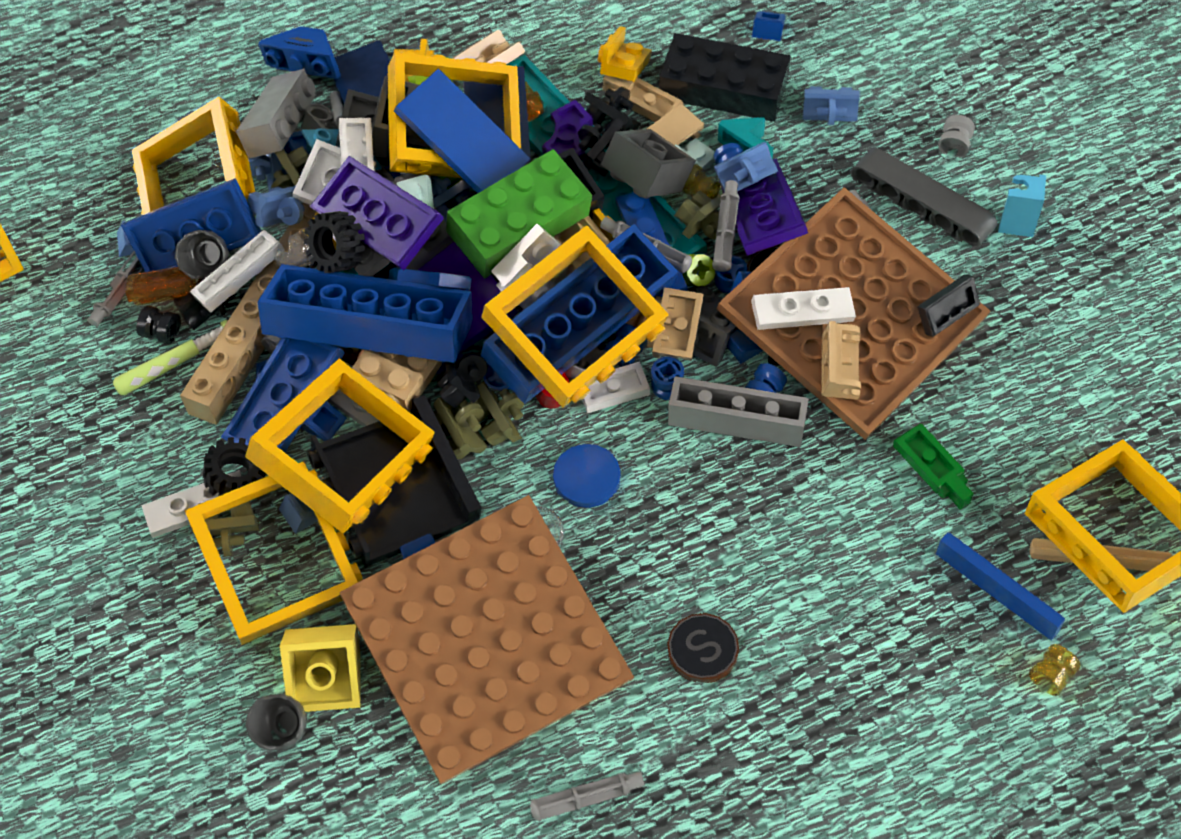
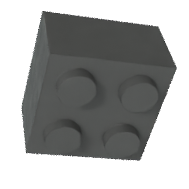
(647, 163)

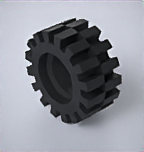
(346, 237)
(228, 454)

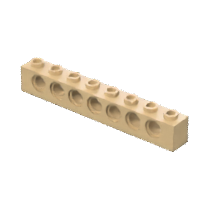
(235, 348)

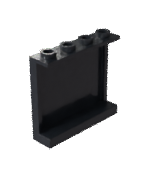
(430, 500)

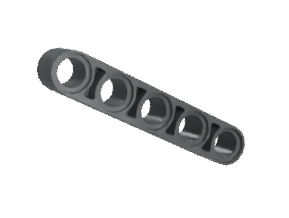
(925, 197)

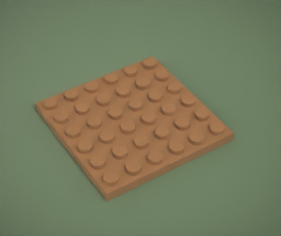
(886, 282)
(485, 638)

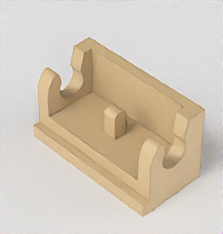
(678, 125)
(840, 361)

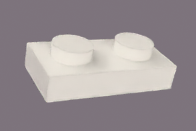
(622, 386)

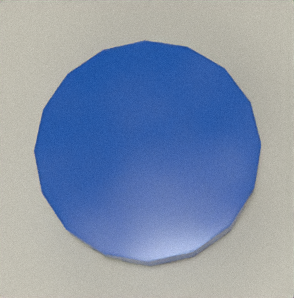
(586, 475)

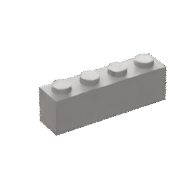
(276, 113)
(737, 411)

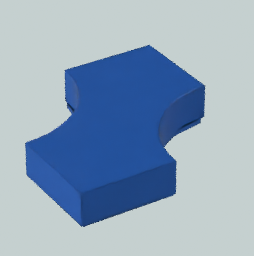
(431, 278)

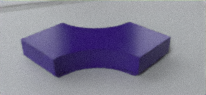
(567, 123)

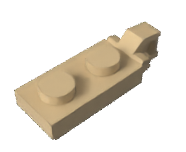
(647, 99)

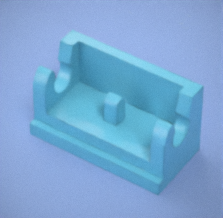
(1023, 206)

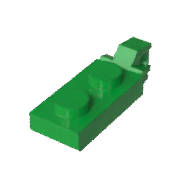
(934, 465)

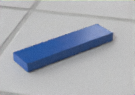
(1000, 586)

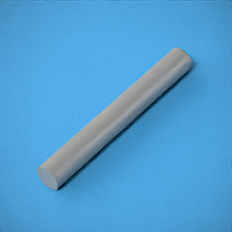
(337, 106)

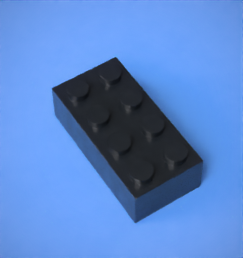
(725, 76)

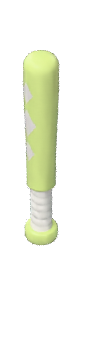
(163, 363)

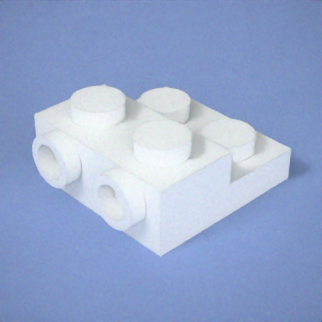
(318, 171)
(524, 256)

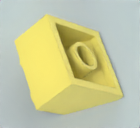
(322, 667)

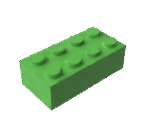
(503, 213)

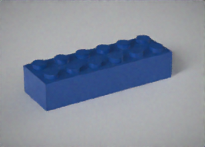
(579, 312)
(366, 313)

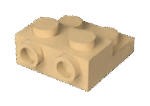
(397, 375)

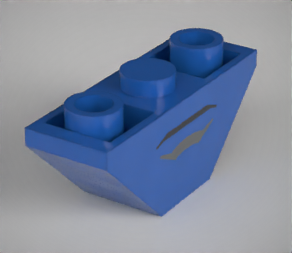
(301, 49)

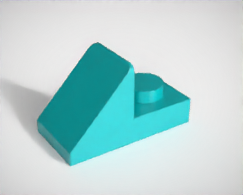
(743, 131)

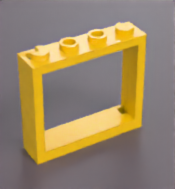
(406, 62)
(212, 117)
(583, 241)
(309, 489)
(1084, 548)
(250, 631)

